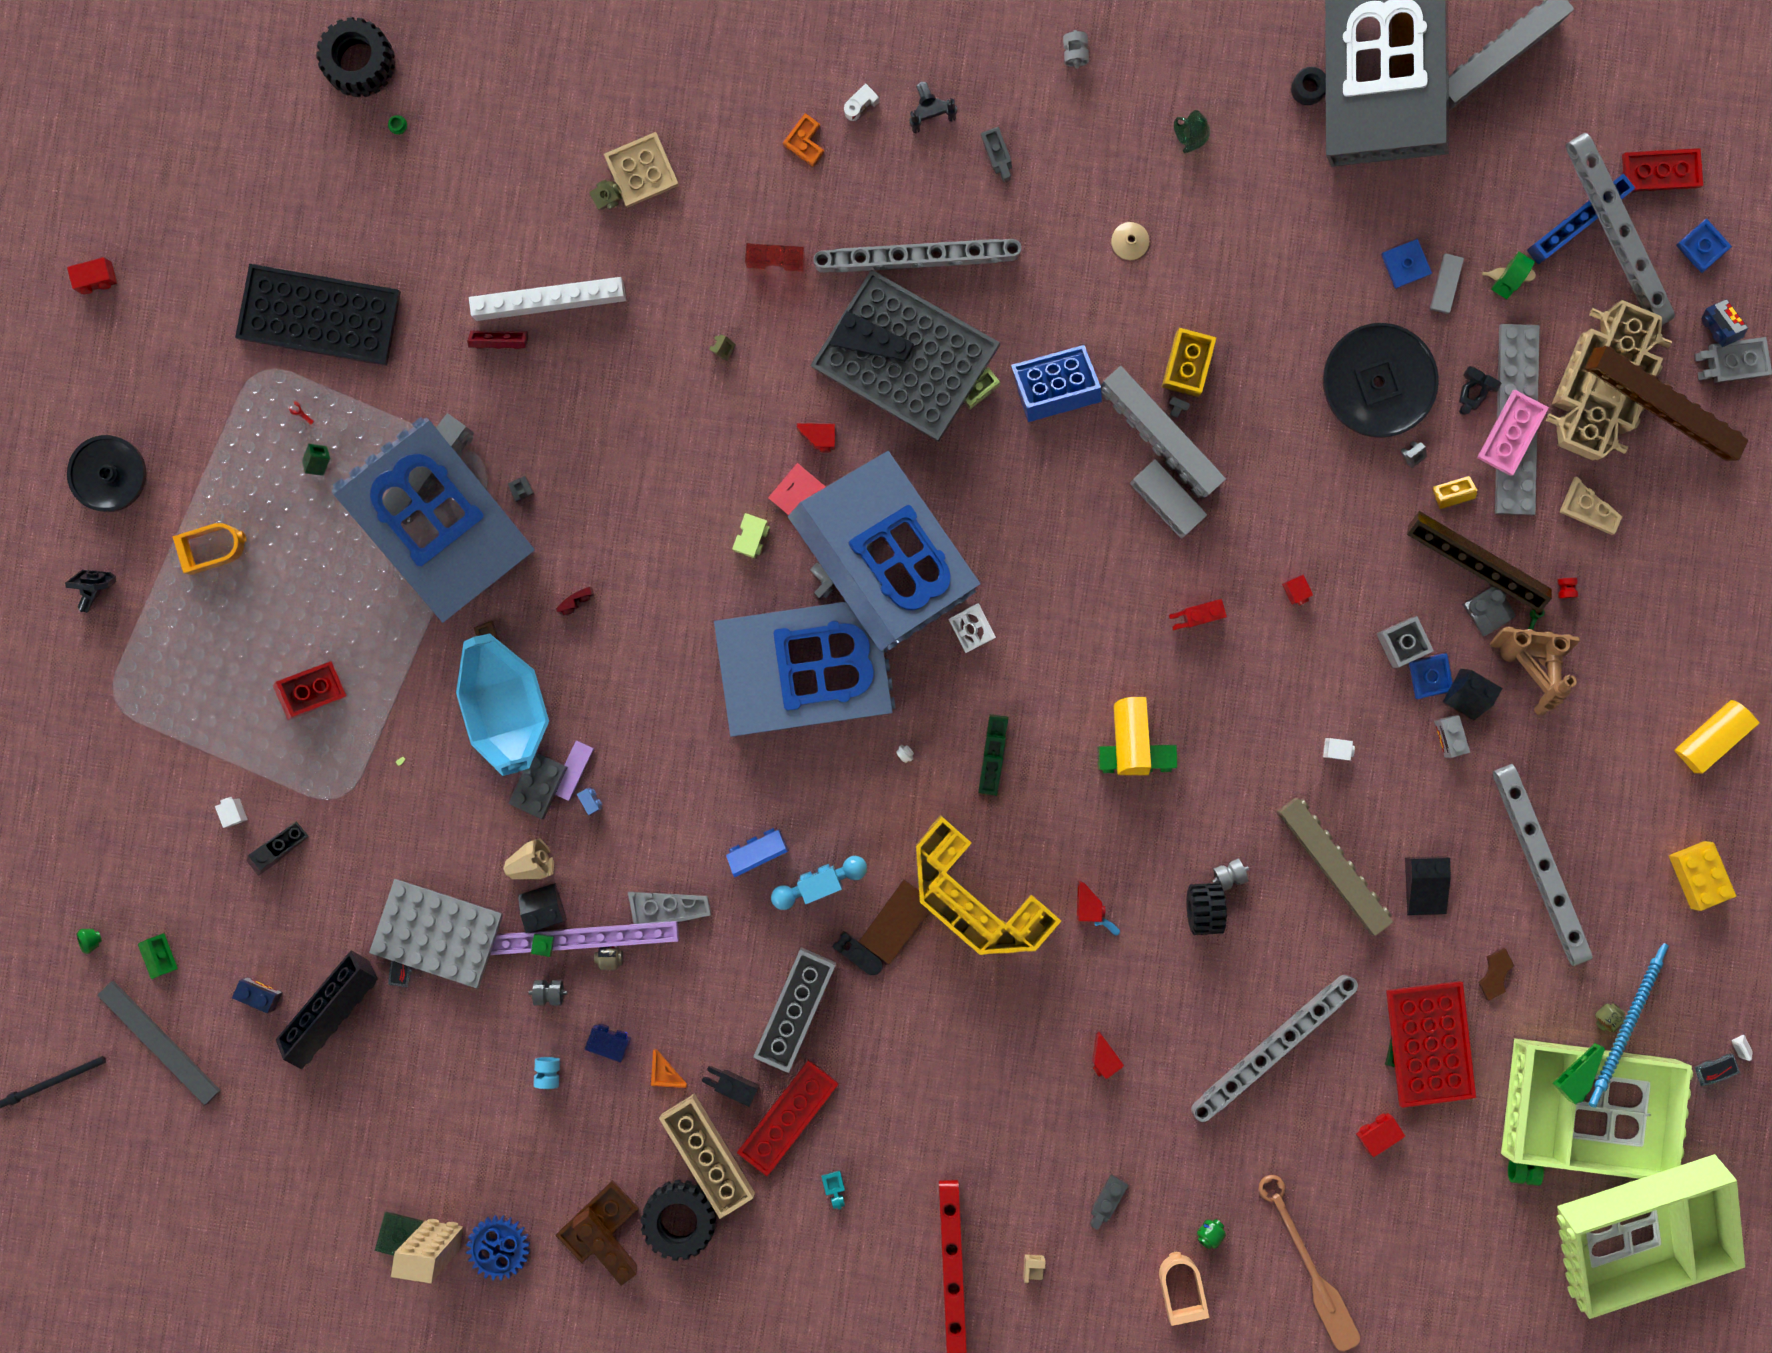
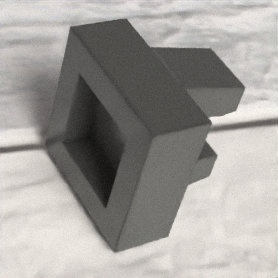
(1178, 405)
(1414, 455)
(520, 488)

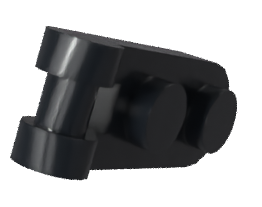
(858, 954)

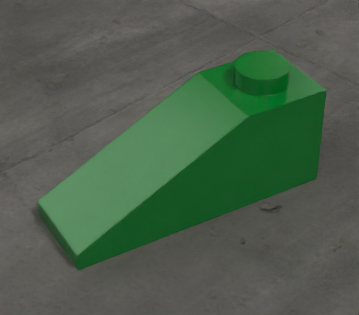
(1579, 1077)

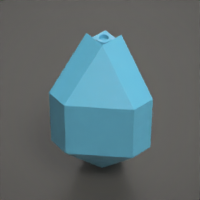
(500, 704)

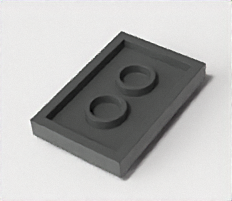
(538, 786)

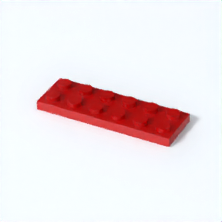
(787, 1117)

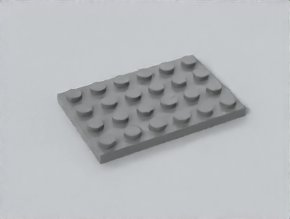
(436, 933)

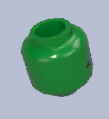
(1211, 1234)

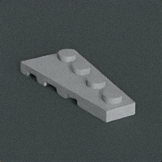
(667, 907)

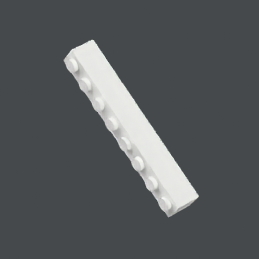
(547, 299)

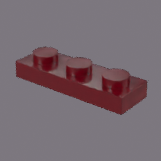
(497, 339)

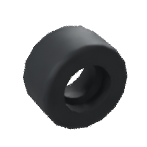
(1303, 96)

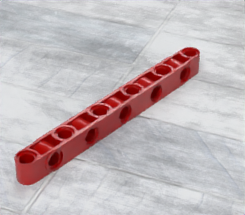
(952, 1266)

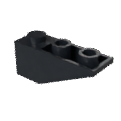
(276, 848)

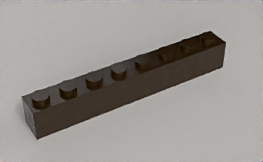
(1479, 562)

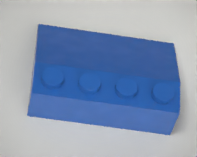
(1056, 383)

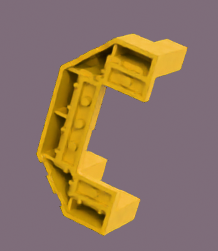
(962, 911)

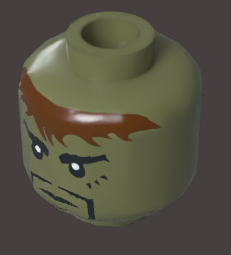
(1610, 1017)

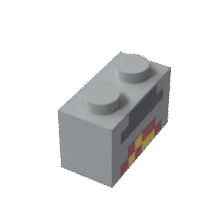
(1452, 736)

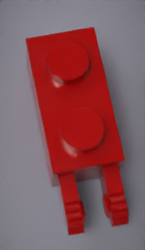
(1200, 614)

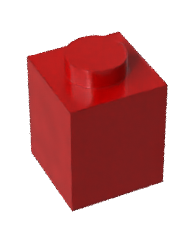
(1298, 590)

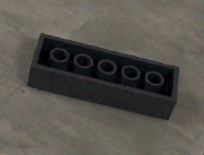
(326, 1010)

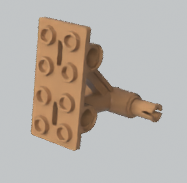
(1549, 650)

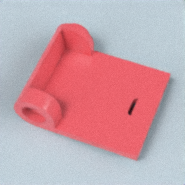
(788, 496)

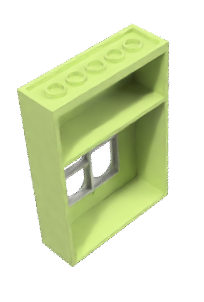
(1543, 1120)
(1693, 1240)

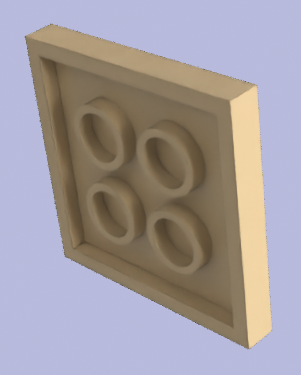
(641, 169)

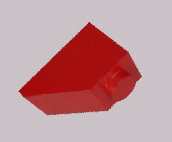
(819, 435)
(1088, 905)
(1105, 1058)

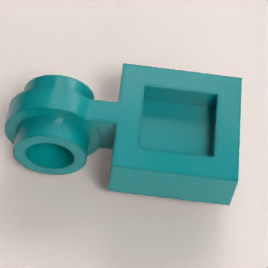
(833, 1184)

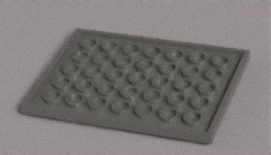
(938, 371)

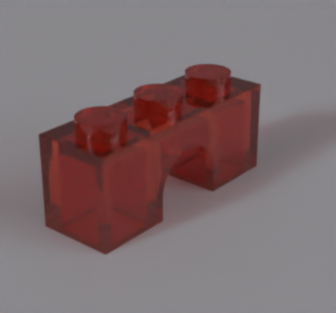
(763, 255)

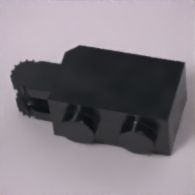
(732, 1085)

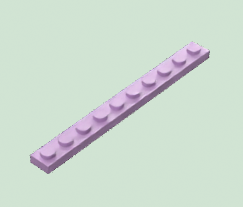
(590, 937)

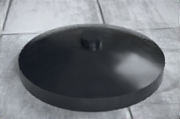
(106, 473)

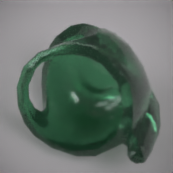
(1193, 132)

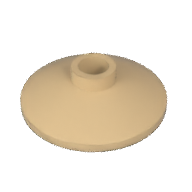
(1126, 249)

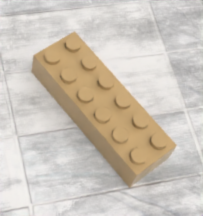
(707, 1156)
(427, 1251)

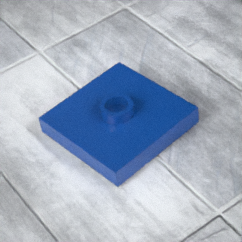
(1703, 245)
(1406, 263)
(1431, 675)

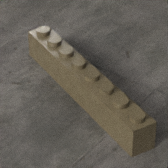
(1335, 867)

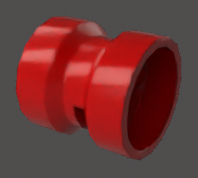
(1565, 592)

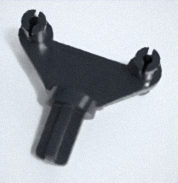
(930, 107)

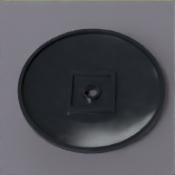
(1402, 364)

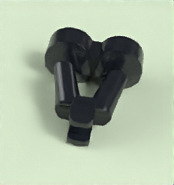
(1475, 377)

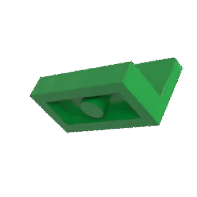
(157, 956)

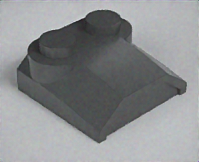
(1489, 610)

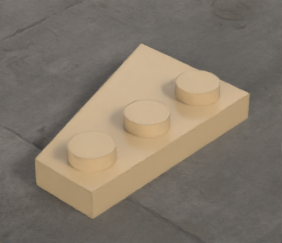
(1588, 508)

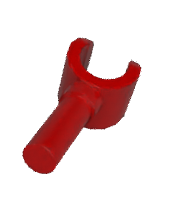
(299, 412)

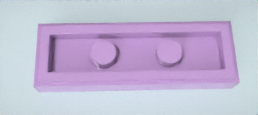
(576, 765)

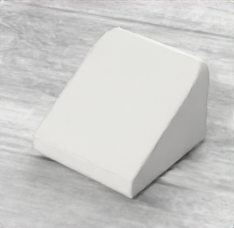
(1742, 1047)

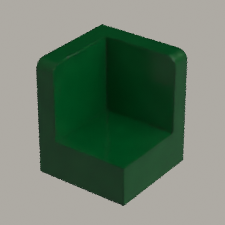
(315, 459)

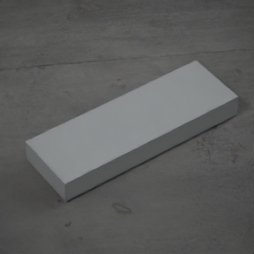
(1446, 283)

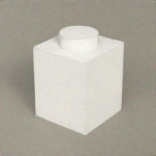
(1338, 749)
(230, 812)

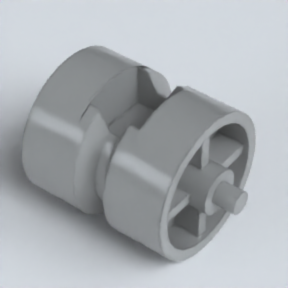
(1075, 46)
(1235, 873)

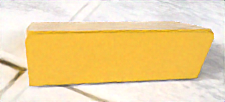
(1455, 492)

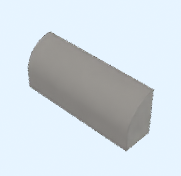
(1168, 498)

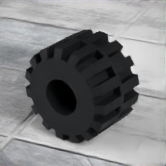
(1206, 909)

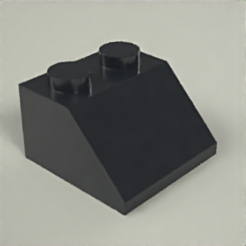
(1472, 694)
(541, 908)

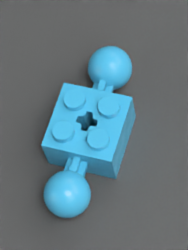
(819, 884)

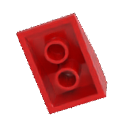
(309, 690)

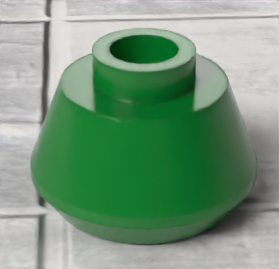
(88, 940)

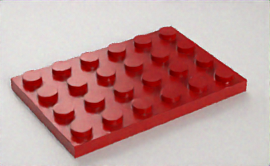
(1431, 1044)

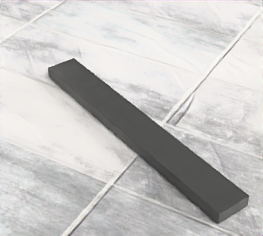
(159, 1042)

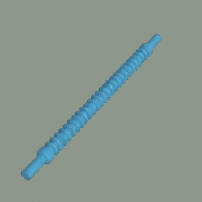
(1633, 1014)

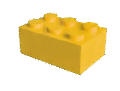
(1189, 362)
(1702, 875)

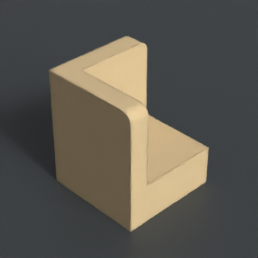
(1033, 1267)

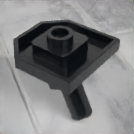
(90, 585)

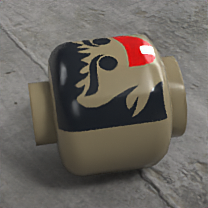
(609, 958)

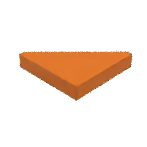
(664, 1074)

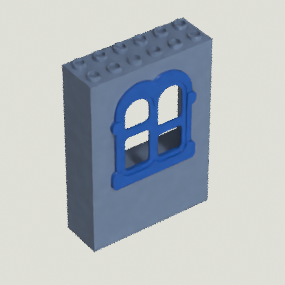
(857, 511)
(462, 557)
(760, 673)

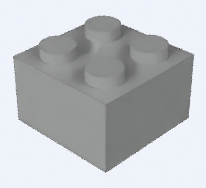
(1405, 642)

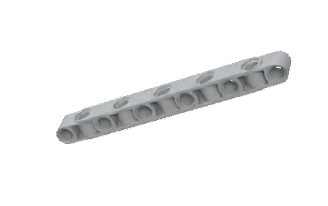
(1614, 216)
(917, 255)
(1547, 879)
(1274, 1048)

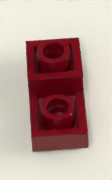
(569, 604)

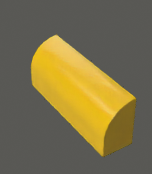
(1132, 736)
(1716, 736)

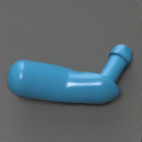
(1109, 925)

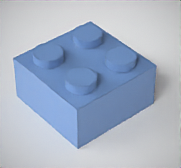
(590, 801)

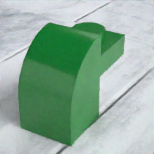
(1513, 276)

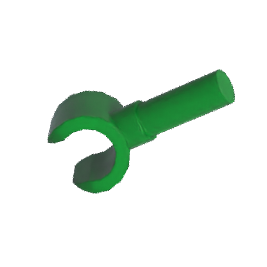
(1535, 617)

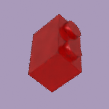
(92, 275)
(1380, 1134)

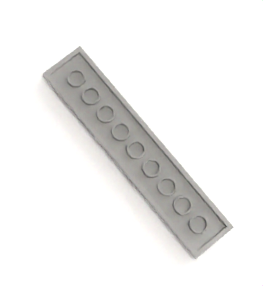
(1518, 371)

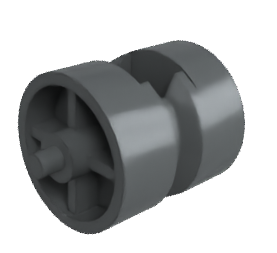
(544, 992)

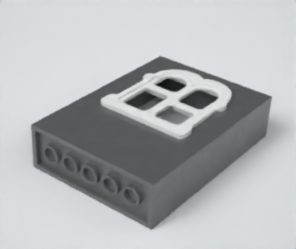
(1387, 115)

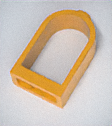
(186, 556)

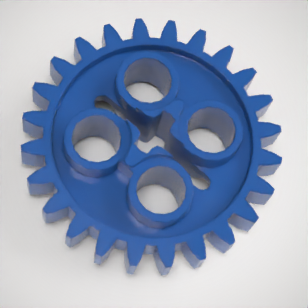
(504, 1231)

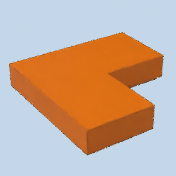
(800, 140)

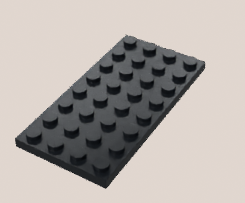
(318, 314)

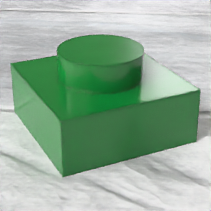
(542, 945)

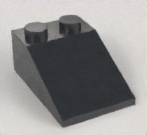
(1427, 885)

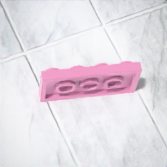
(1512, 432)

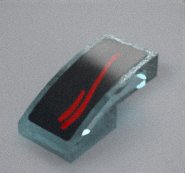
(399, 974)
(1717, 1070)

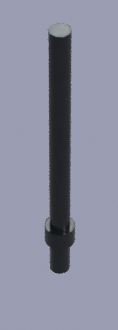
(16, 1097)

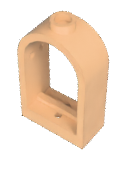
(1186, 1314)

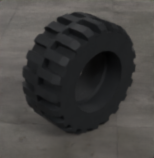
(342, 37)
(671, 1244)

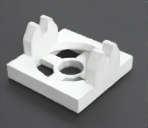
(956, 622)

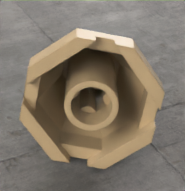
(530, 862)

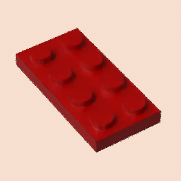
(1663, 169)

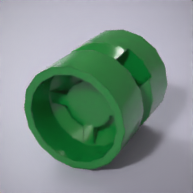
(1525, 1173)

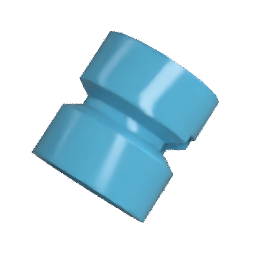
(546, 1073)

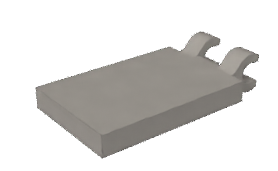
(1736, 361)

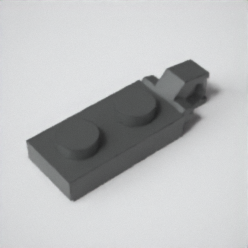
(997, 152)
(1107, 1200)

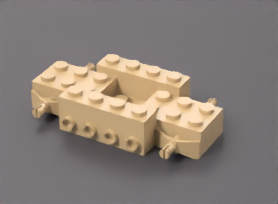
(1593, 406)

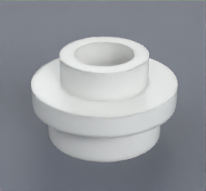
(905, 753)

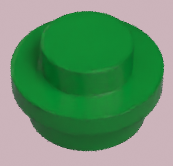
(397, 124)

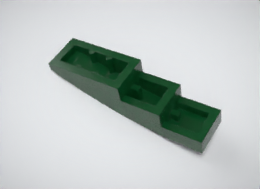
(993, 754)

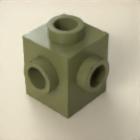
(606, 195)

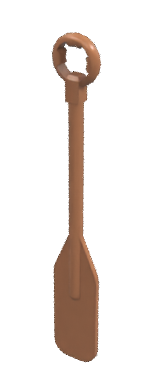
(1325, 1297)

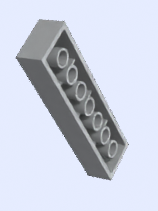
(1506, 48)
(1161, 433)

